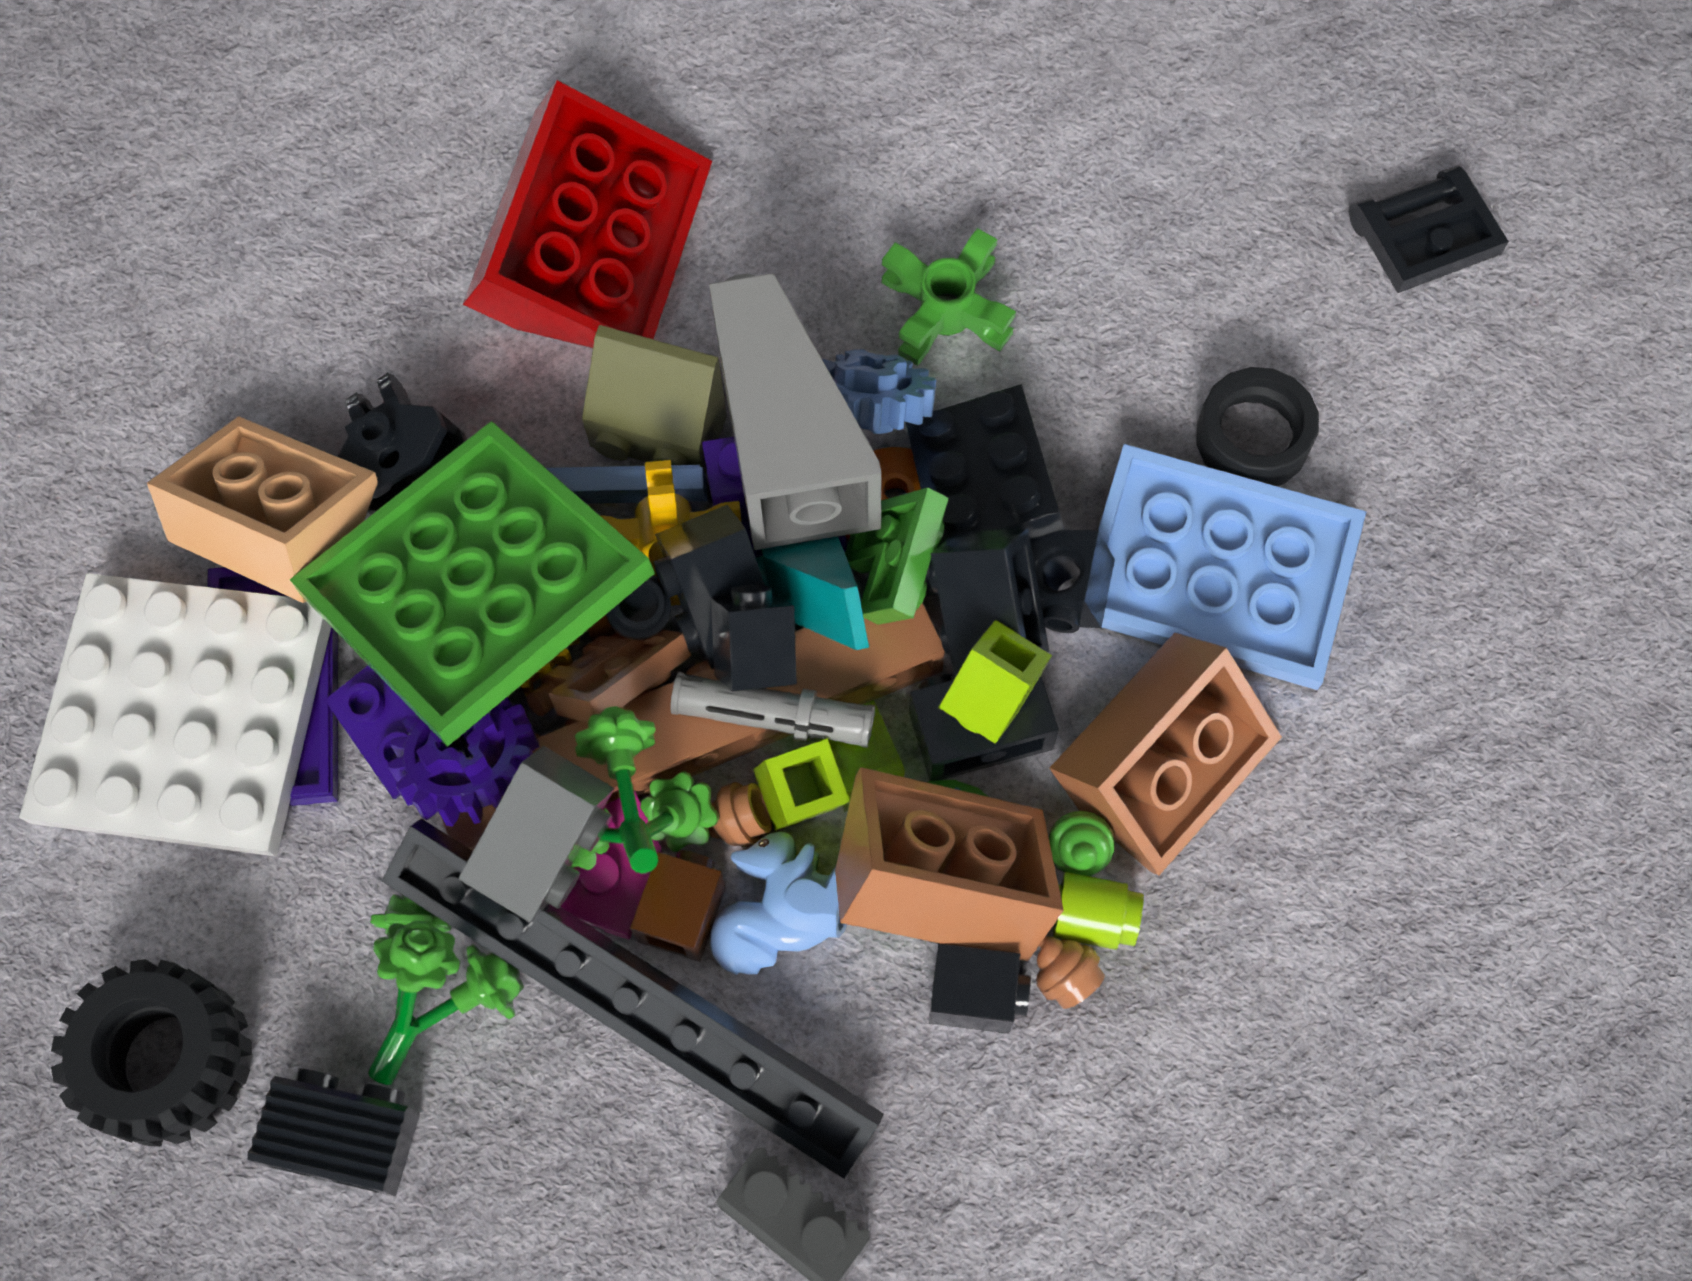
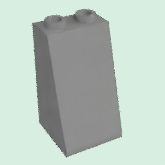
(794, 436)

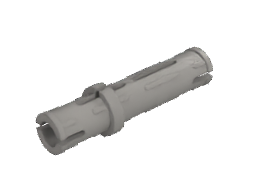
(776, 710)

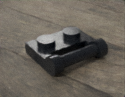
(1432, 243)

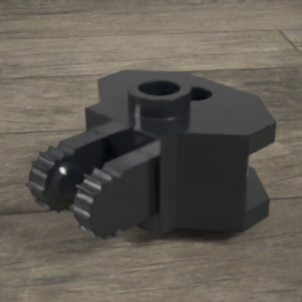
(396, 439)

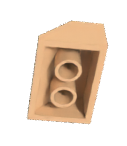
(260, 502)

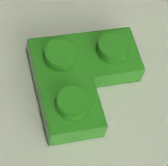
(898, 554)

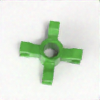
(947, 317)

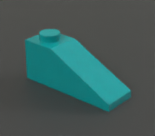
(819, 586)

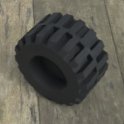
(104, 1030)

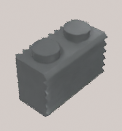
(793, 1219)

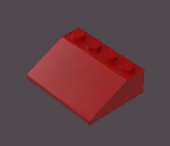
(588, 224)

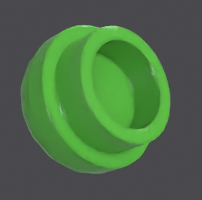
(1081, 843)

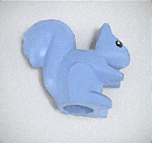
(794, 912)

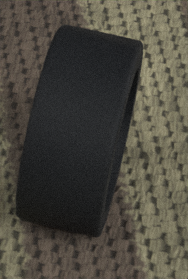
(1275, 391)

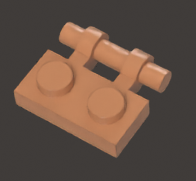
(608, 675)

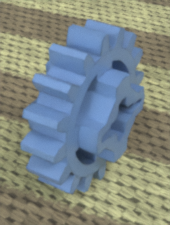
(883, 389)

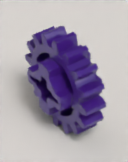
(449, 783)

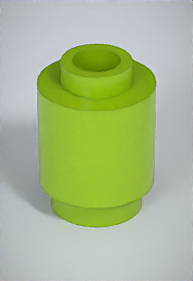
(1098, 912)

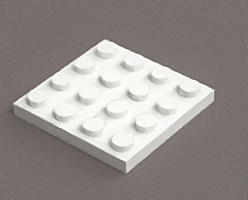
(178, 715)

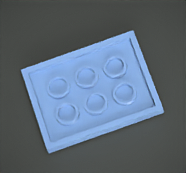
(1227, 563)

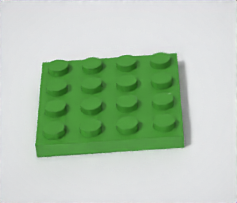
(471, 580)

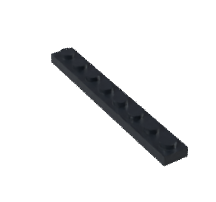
(642, 1005)

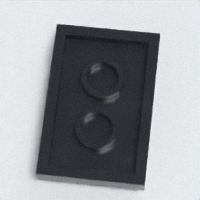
(986, 465)

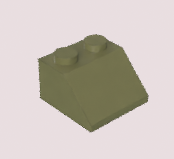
(651, 399)

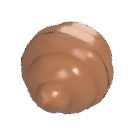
(741, 815)
(1067, 971)

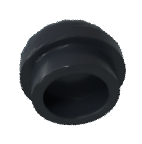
(642, 612)

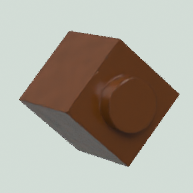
(679, 904)

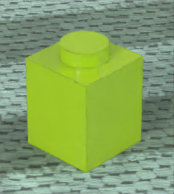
(994, 681)
(801, 784)

